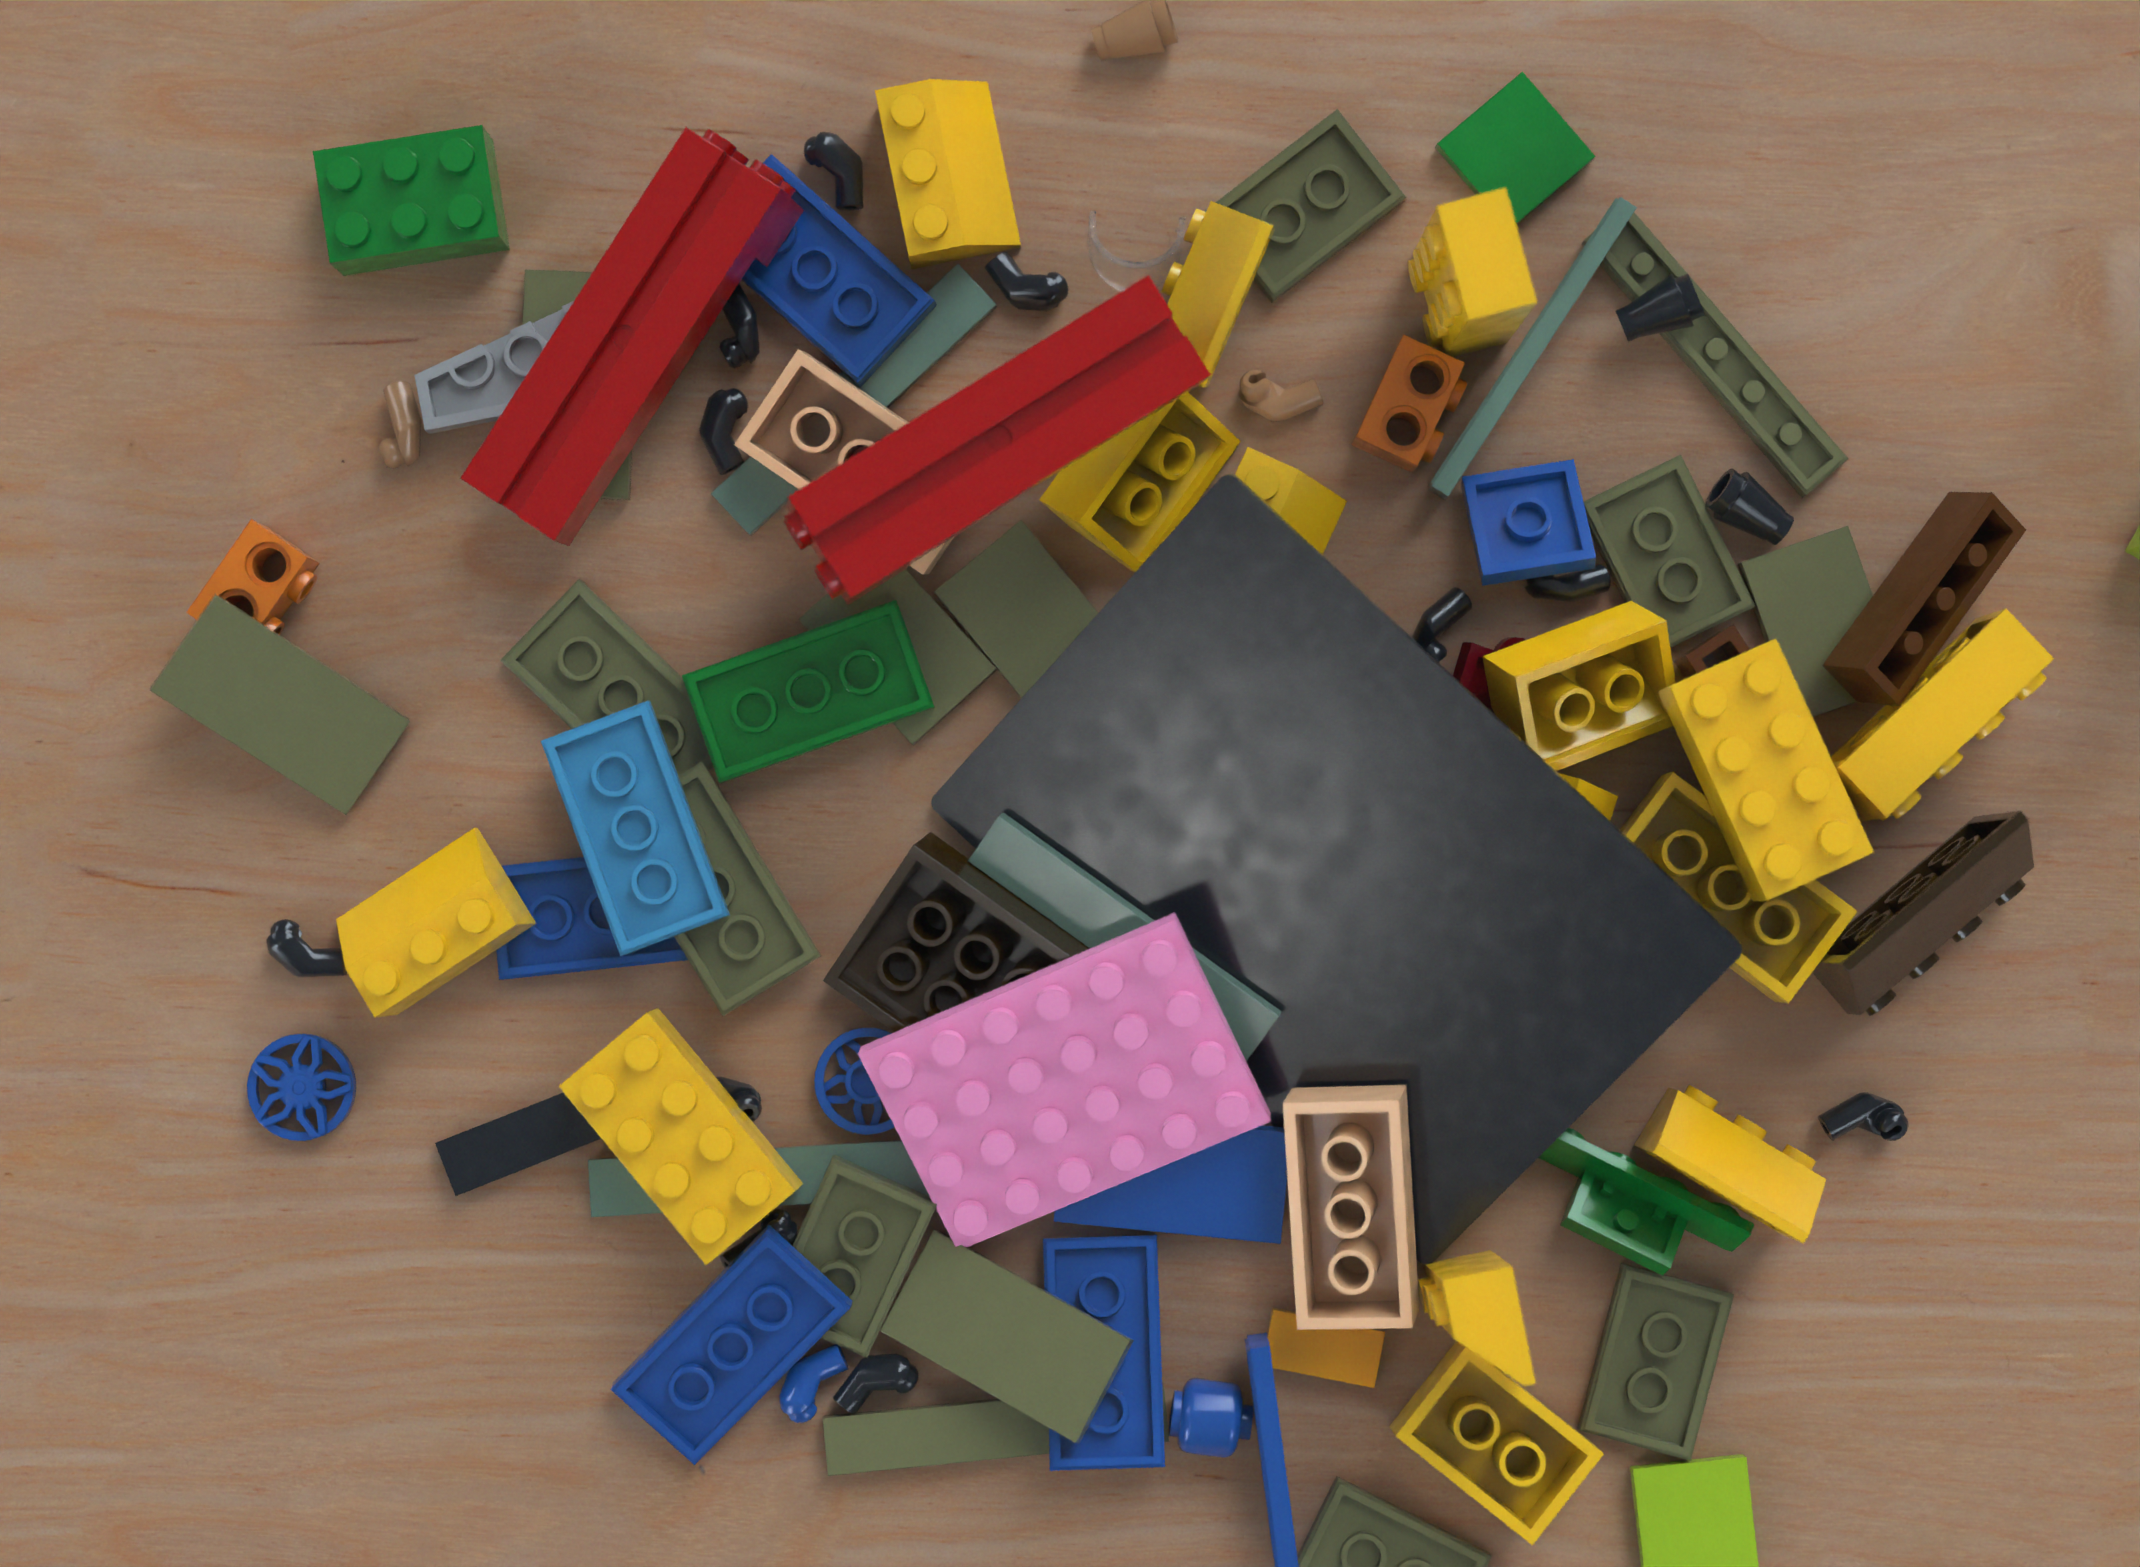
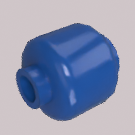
(1210, 1417)

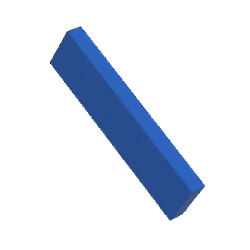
(1271, 1450)

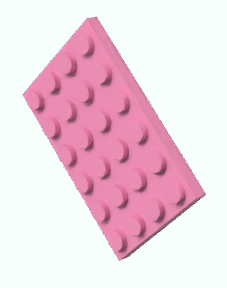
(1065, 1082)

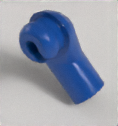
(803, 1380)

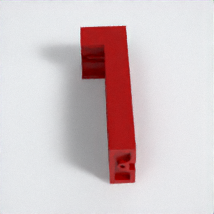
(632, 332)
(993, 441)

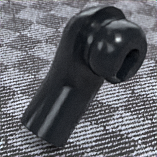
(716, 428)
(1440, 618)
(298, 957)
(876, 1374)

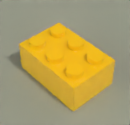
(1496, 1441)

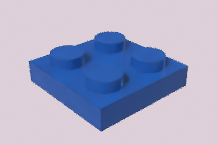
(1528, 522)

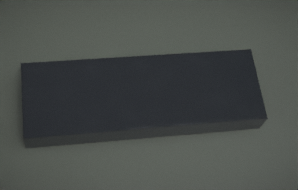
(514, 1143)

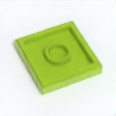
(1695, 1513)

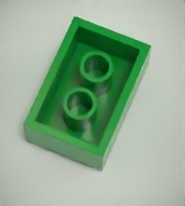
(411, 200)

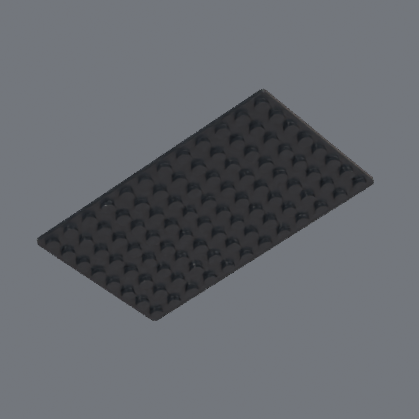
(1349, 850)

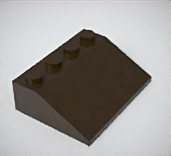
(1927, 909)
(942, 939)

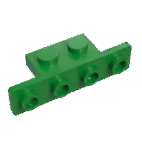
(1635, 1209)

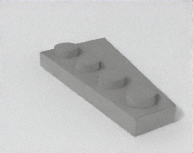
(482, 380)

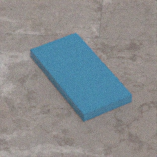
(635, 828)

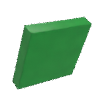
(1516, 145)

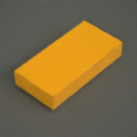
(1325, 1353)

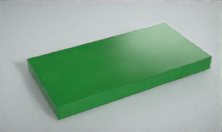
(808, 691)

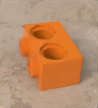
(1399, 400)
(242, 576)

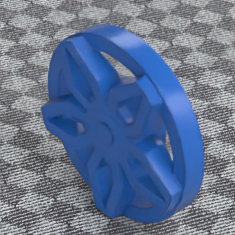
(856, 1082)
(301, 1087)

